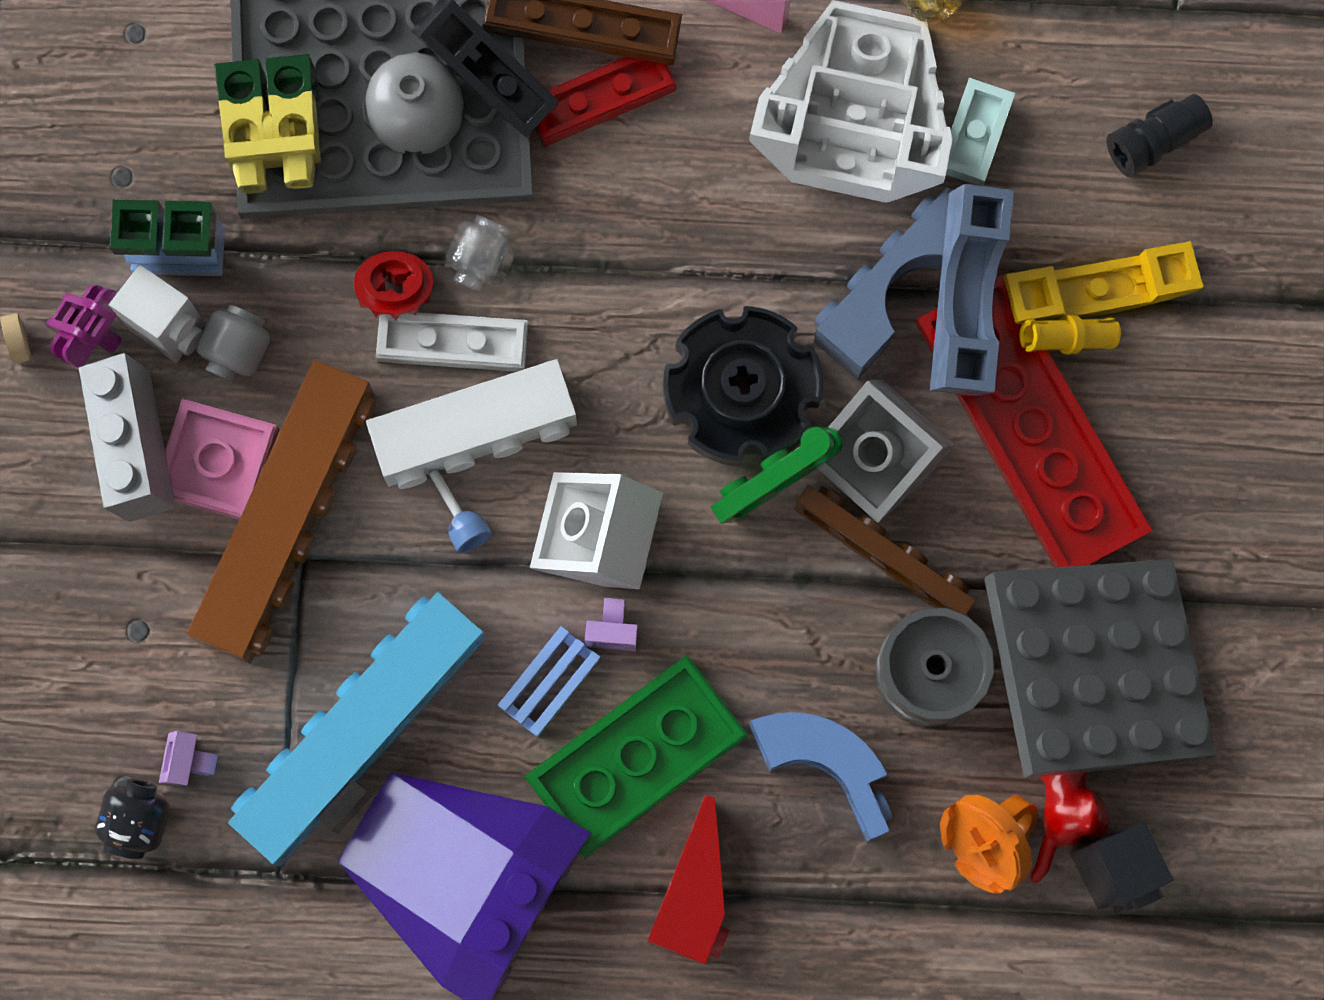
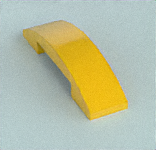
(1104, 286)

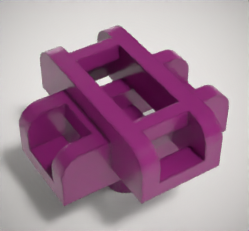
(83, 326)

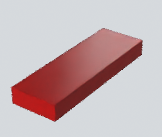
(603, 95)

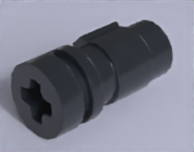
(1163, 131)

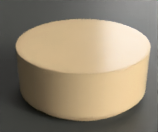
(16, 338)

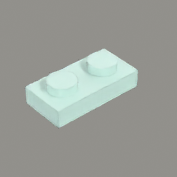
(977, 130)

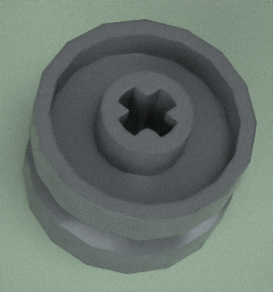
(958, 649)

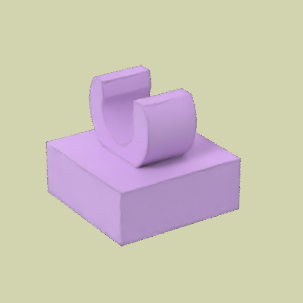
(612, 632)
(182, 760)

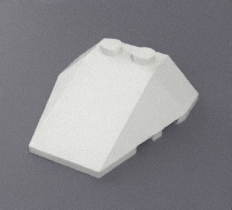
(858, 107)

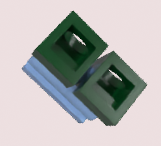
(169, 241)

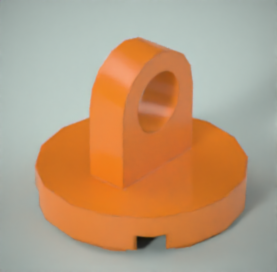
(990, 840)

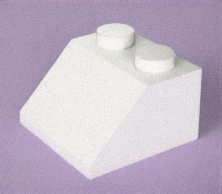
(597, 529)

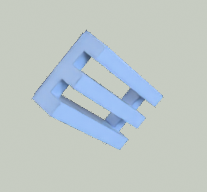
(576, 648)

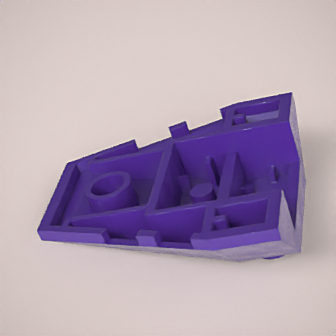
(460, 875)

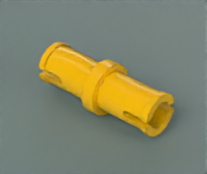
(1070, 334)

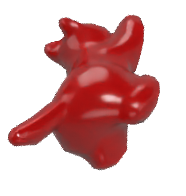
(1070, 817)

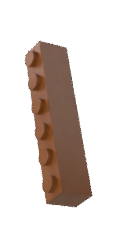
(282, 512)

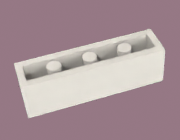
(472, 424)

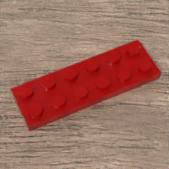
(1048, 450)

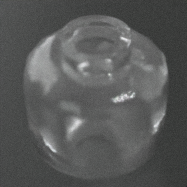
(481, 253)

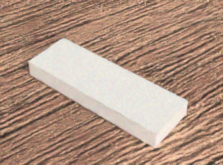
(453, 341)

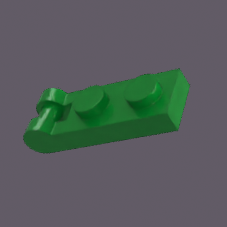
(779, 473)

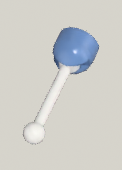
(467, 528)

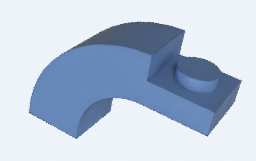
(824, 744)

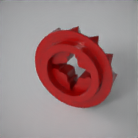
(399, 269)

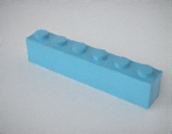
(357, 728)

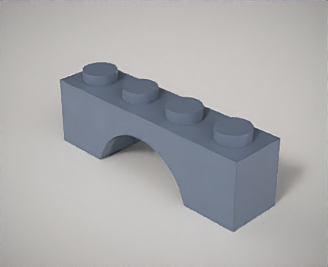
(859, 326)
(964, 333)

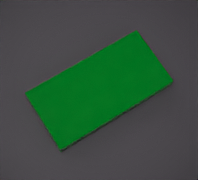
(638, 754)

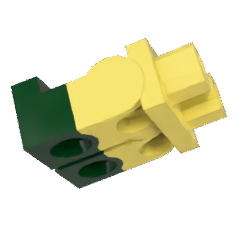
(272, 137)

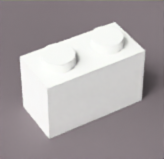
(158, 314)

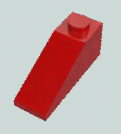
(694, 900)

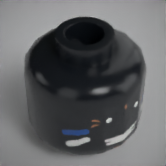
(132, 819)

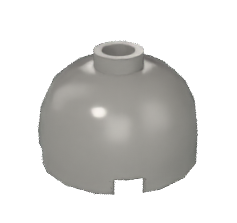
(414, 103)

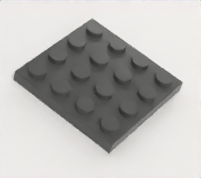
(1098, 667)

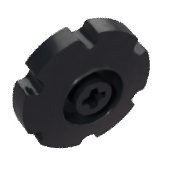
(780, 379)

